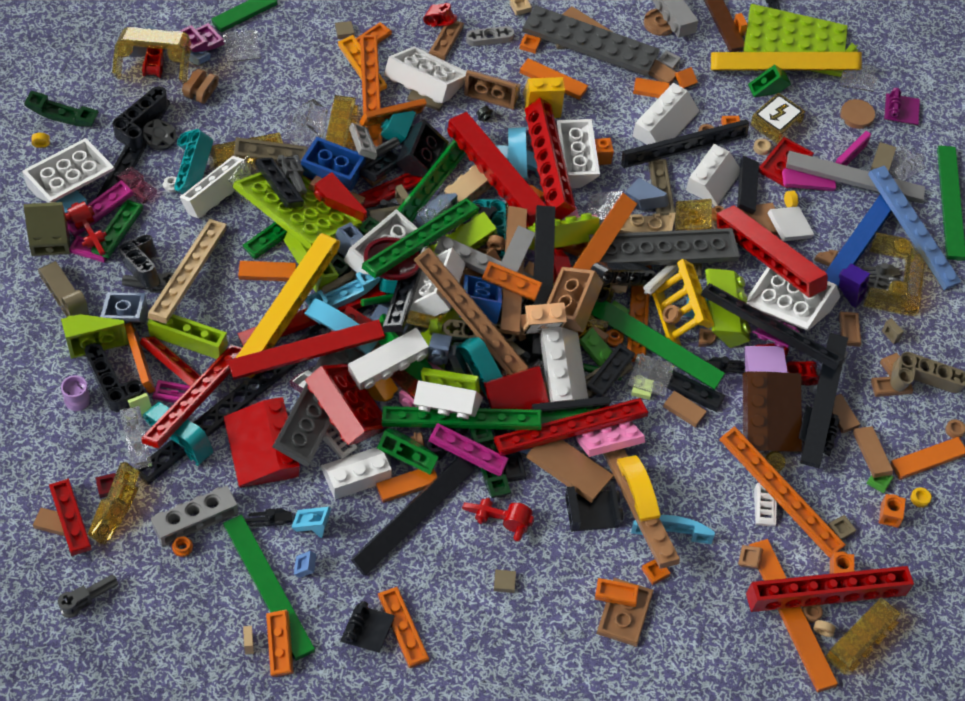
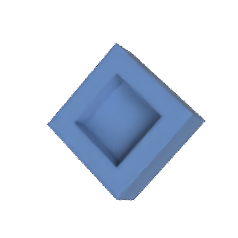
(199, 57)
(305, 564)

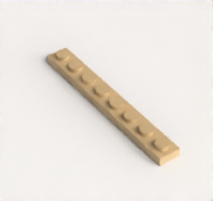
(187, 271)

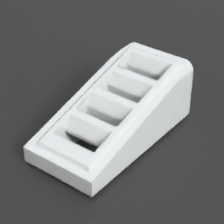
(337, 448)
(761, 493)

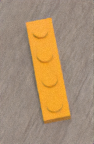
(351, 50)

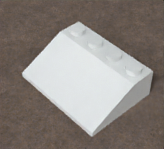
(425, 74)
(66, 171)
(783, 301)

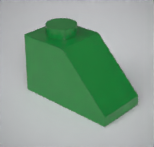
(770, 82)

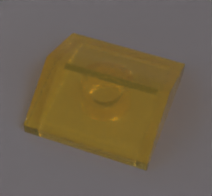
(693, 214)

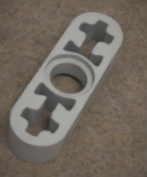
(478, 41)

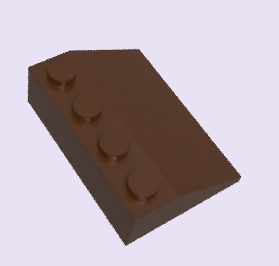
(772, 410)

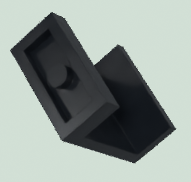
(600, 514)

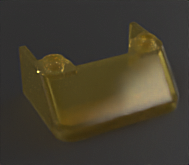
(176, 42)
(901, 296)

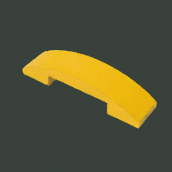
(640, 487)

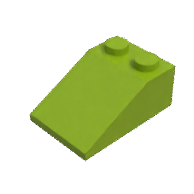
(88, 329)

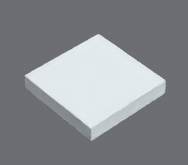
(790, 223)

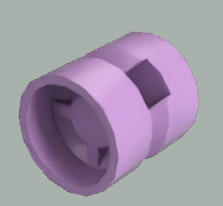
(75, 393)

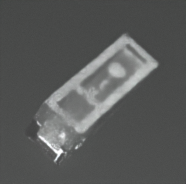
(133, 431)

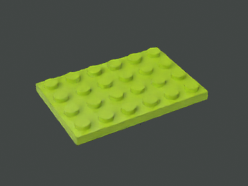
(790, 32)
(301, 222)

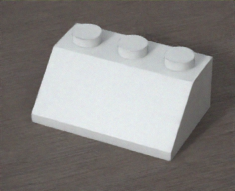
(714, 175)
(447, 399)
(356, 472)

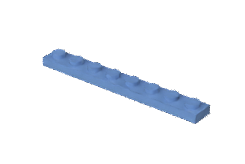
(914, 227)

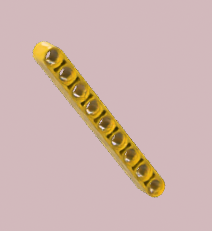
(786, 61)
(292, 295)

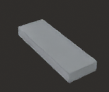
(363, 141)
(517, 248)

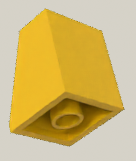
(548, 89)

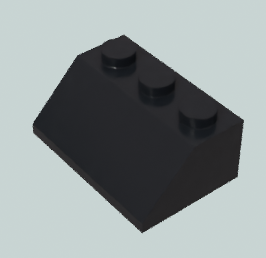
(421, 149)

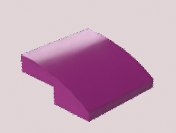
(203, 38)

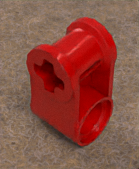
(440, 15)
(153, 62)
(808, 374)

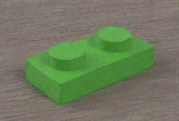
(595, 346)

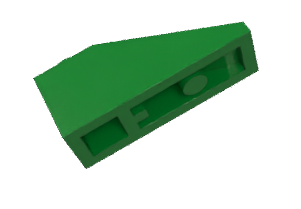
(407, 450)

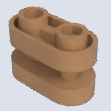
(200, 86)

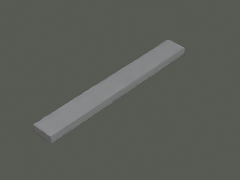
(847, 175)

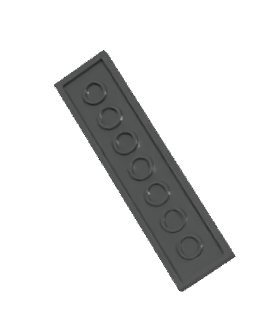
(591, 40)
(672, 246)
(307, 420)

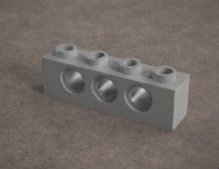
(188, 524)

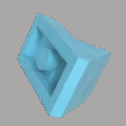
(312, 519)

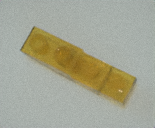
(116, 505)

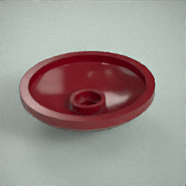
(401, 271)

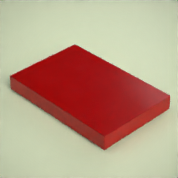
(777, 159)
(517, 390)

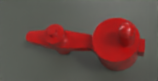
(81, 217)
(516, 517)

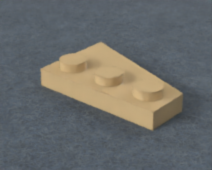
(653, 223)

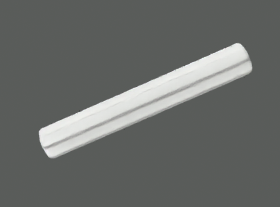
(660, 278)

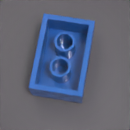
(329, 157)
(485, 295)

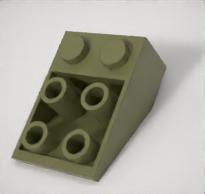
(47, 228)

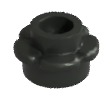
(484, 113)

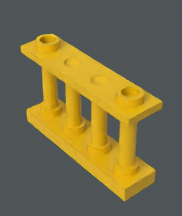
(697, 302)

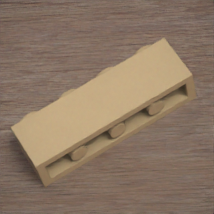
(469, 185)

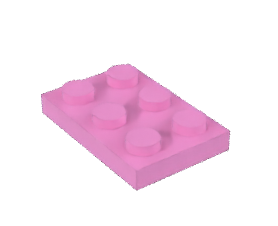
(610, 438)

